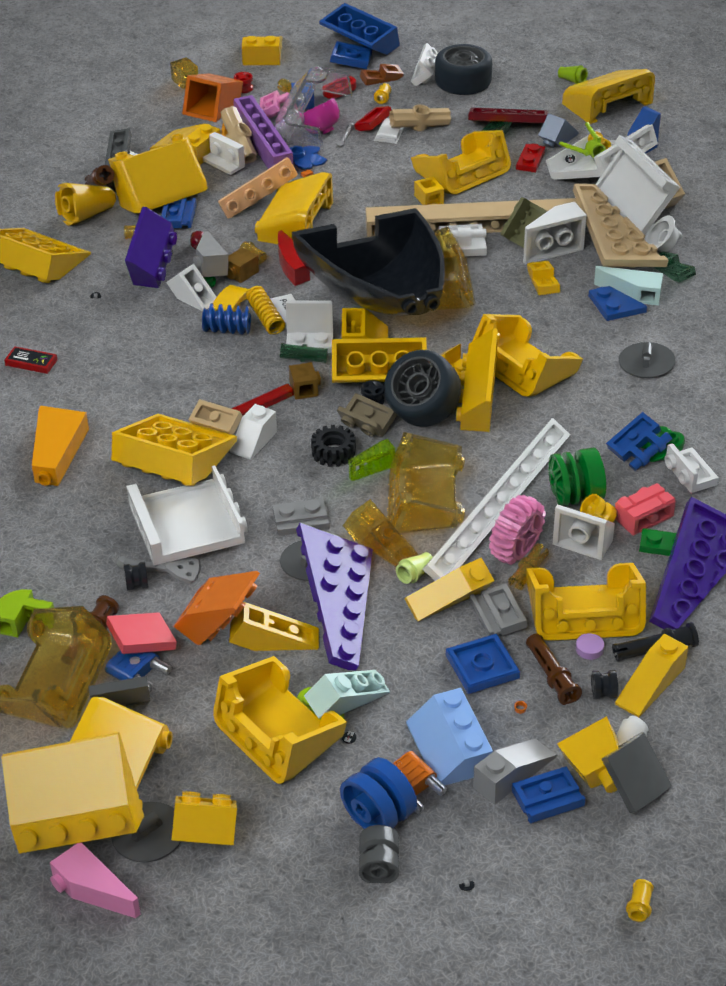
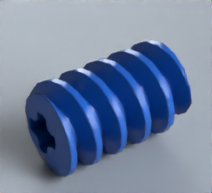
(226, 319)

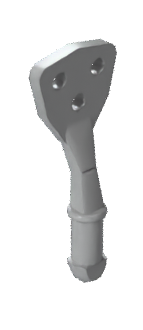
(186, 574)

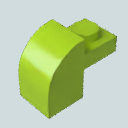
(17, 609)

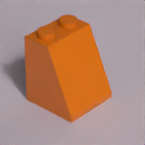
(209, 94)

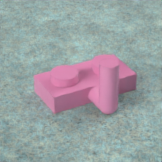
(271, 103)

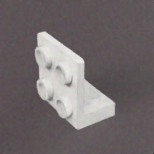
(310, 323)

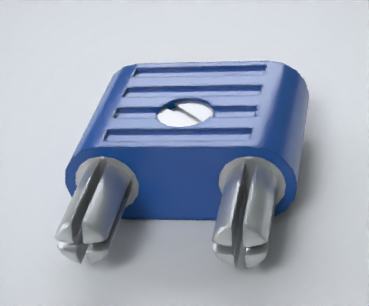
(135, 665)

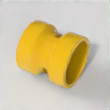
(597, 507)

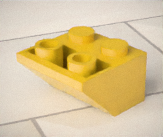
(362, 324)
(204, 818)

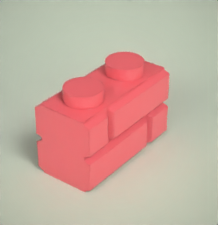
(645, 508)

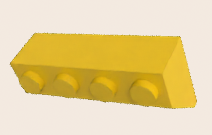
(369, 358)
(478, 383)

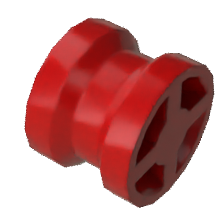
(247, 78)

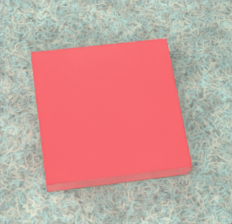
(141, 633)

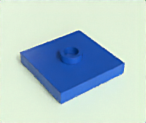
(351, 55)
(482, 663)

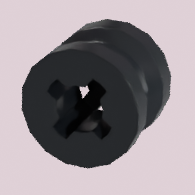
(373, 390)
(135, 576)
(604, 684)

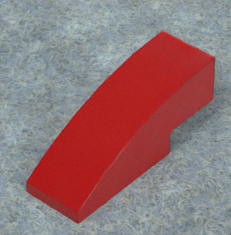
(290, 262)

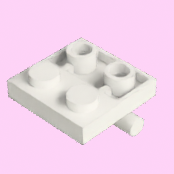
(470, 238)

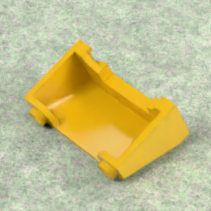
(591, 96)
(482, 159)
(157, 175)
(295, 206)
(519, 362)
(597, 609)
(271, 722)
(138, 732)

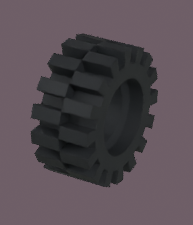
(333, 455)

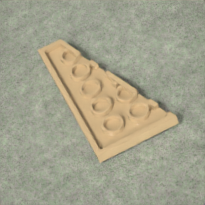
(614, 236)

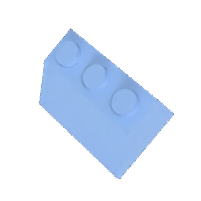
(449, 736)

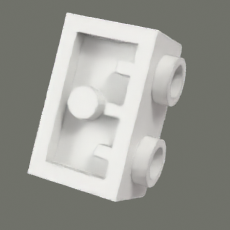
(225, 154)

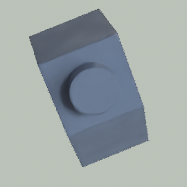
(556, 130)

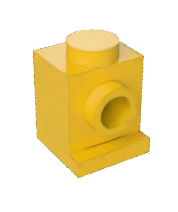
(429, 191)

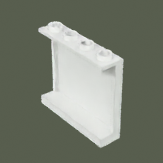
(587, 166)
(636, 185)
(188, 519)

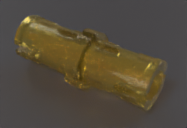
(532, 560)

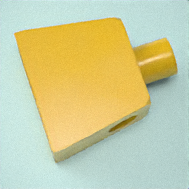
(585, 753)

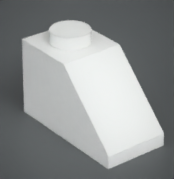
(192, 288)
(254, 431)

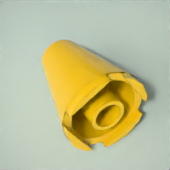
(82, 201)

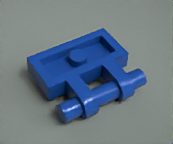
(634, 436)

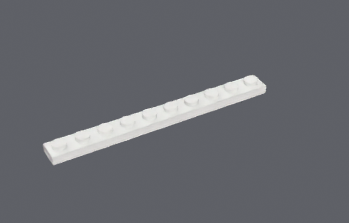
(483, 517)

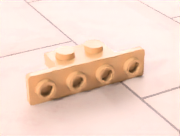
(258, 188)

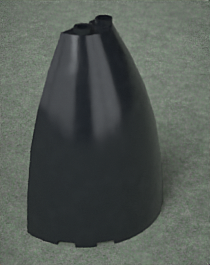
(386, 273)

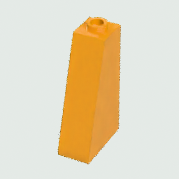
(56, 442)

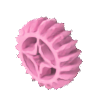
(517, 529)

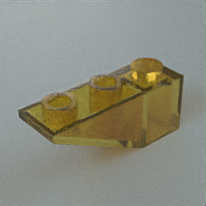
(374, 530)

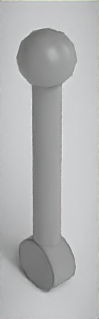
(350, 126)

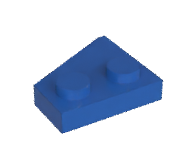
(615, 304)

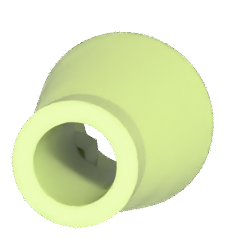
(411, 568)

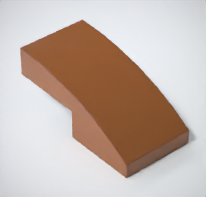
(386, 73)

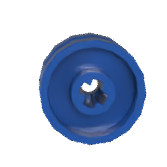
(378, 795)

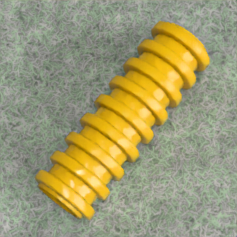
(265, 309)

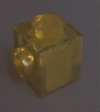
(180, 70)

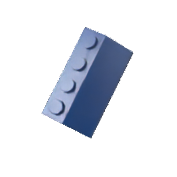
(363, 28)

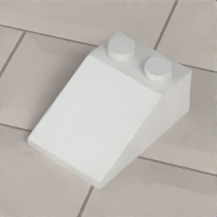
(555, 233)

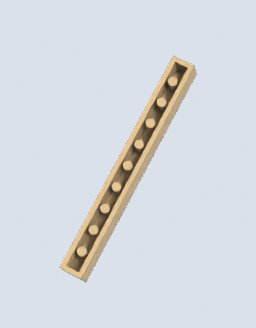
(489, 214)

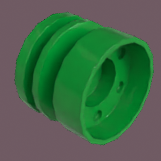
(577, 475)

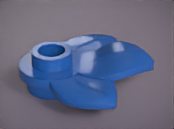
(307, 156)

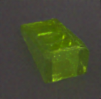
(377, 458)

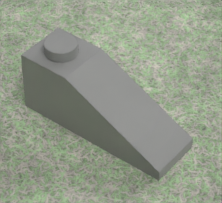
(210, 257)
(509, 765)

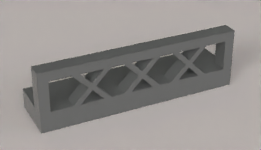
(118, 142)

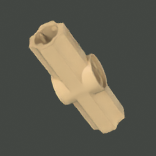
(419, 117)
(238, 132)

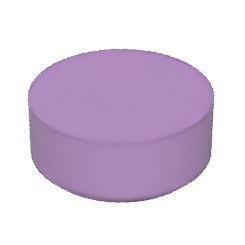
(589, 646)

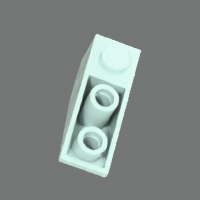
(640, 285)
(345, 691)

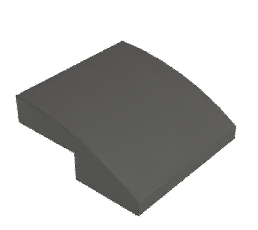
(123, 691)
(636, 772)

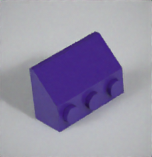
(150, 249)

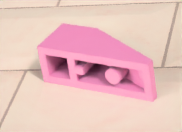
(90, 881)

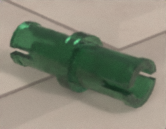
(303, 353)

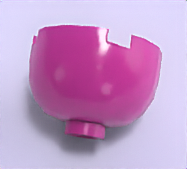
(323, 116)

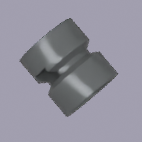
(379, 854)

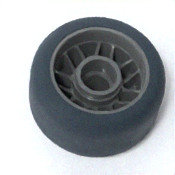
(463, 69)
(422, 388)

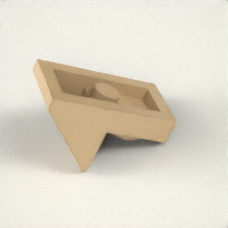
(215, 417)

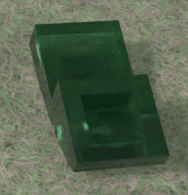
(675, 269)

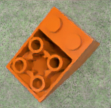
(214, 605)

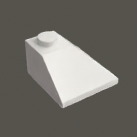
(582, 532)

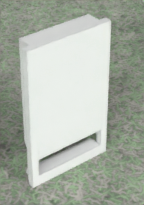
(385, 131)

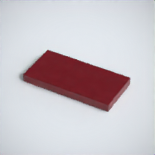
(507, 115)

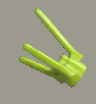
(592, 147)

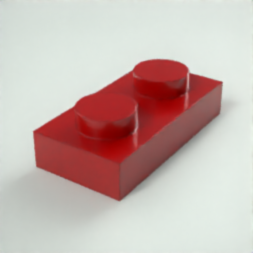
(530, 157)

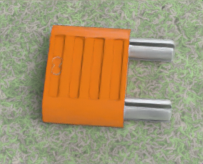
(419, 775)

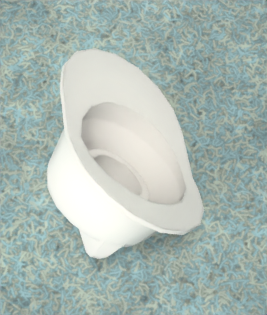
(663, 234)

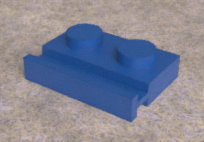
(180, 212)
(548, 794)

